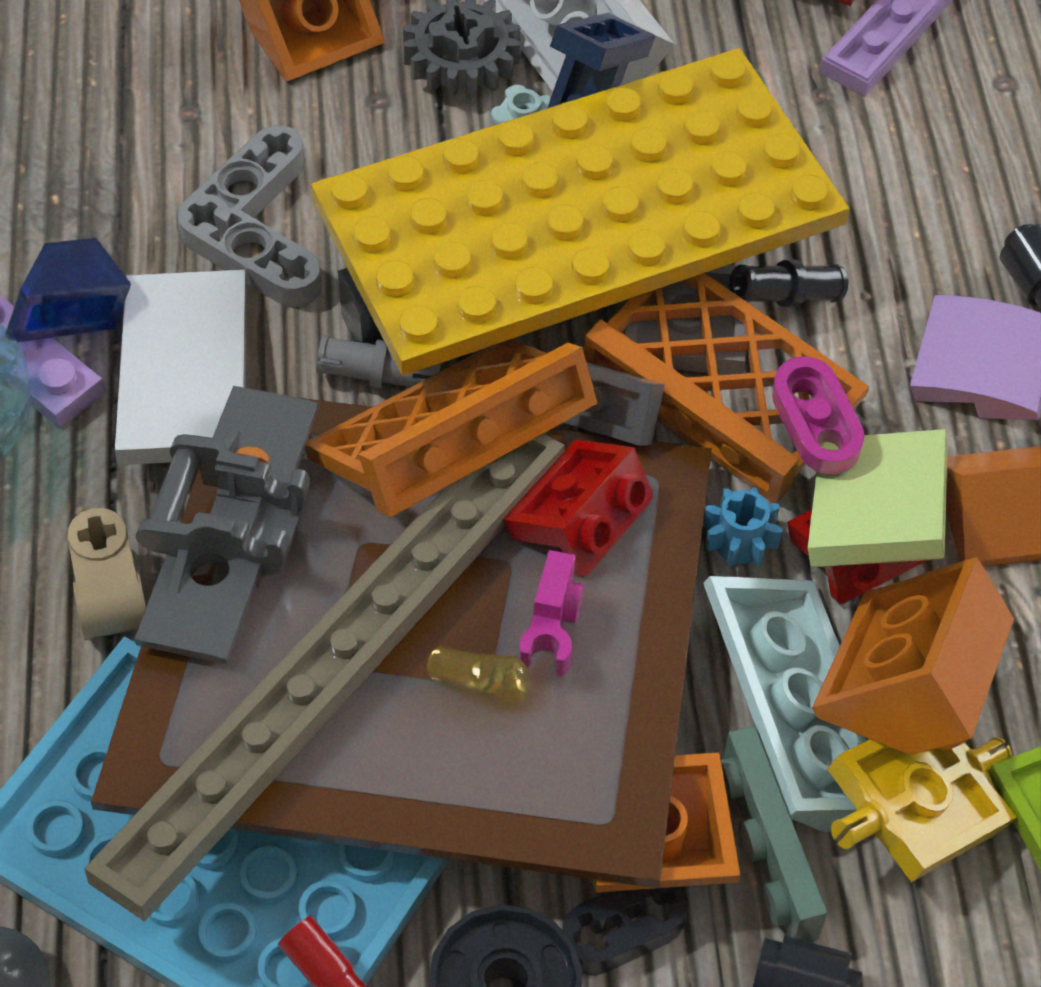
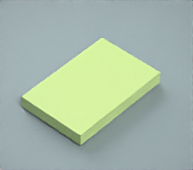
(884, 504)

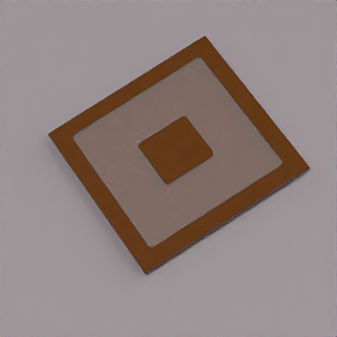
(433, 768)

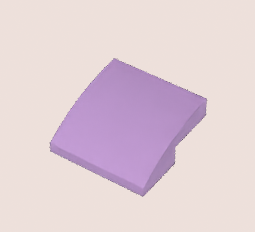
(981, 356)

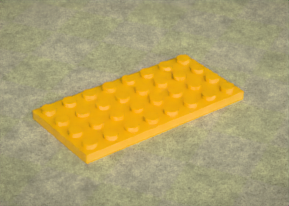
(574, 208)

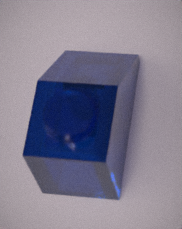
(69, 292)

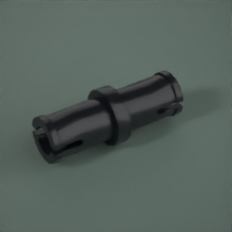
(789, 283)

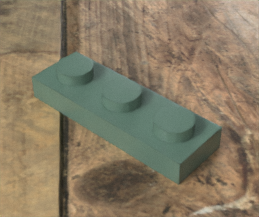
(771, 837)

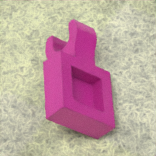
(555, 603)

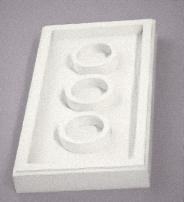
(178, 359)

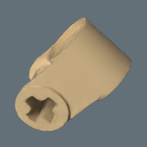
(106, 582)

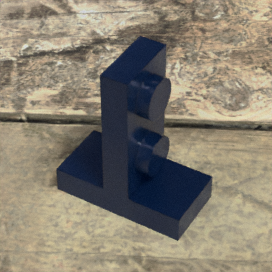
(596, 55)

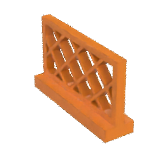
(685, 404)
(456, 422)

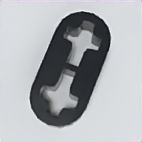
(631, 938)

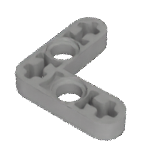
(237, 224)

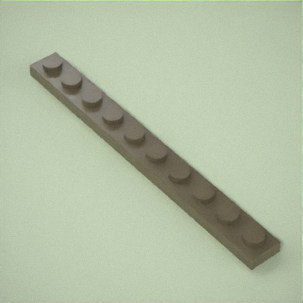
(311, 683)

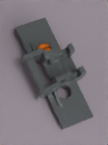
(248, 530)

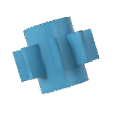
(742, 526)

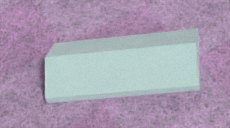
(781, 657)

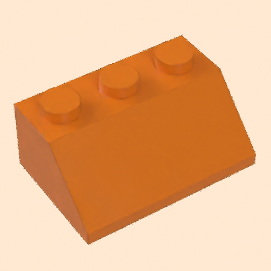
(918, 660)

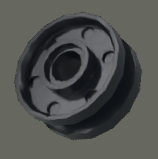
(508, 945)

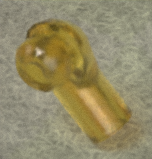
(485, 673)

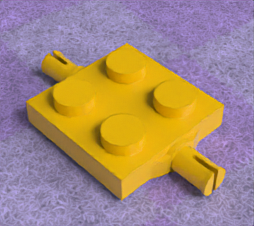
(921, 803)

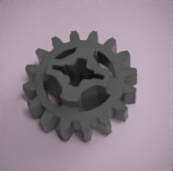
(461, 45)

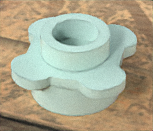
(518, 103)

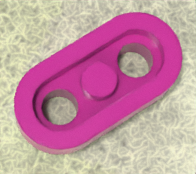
(820, 419)

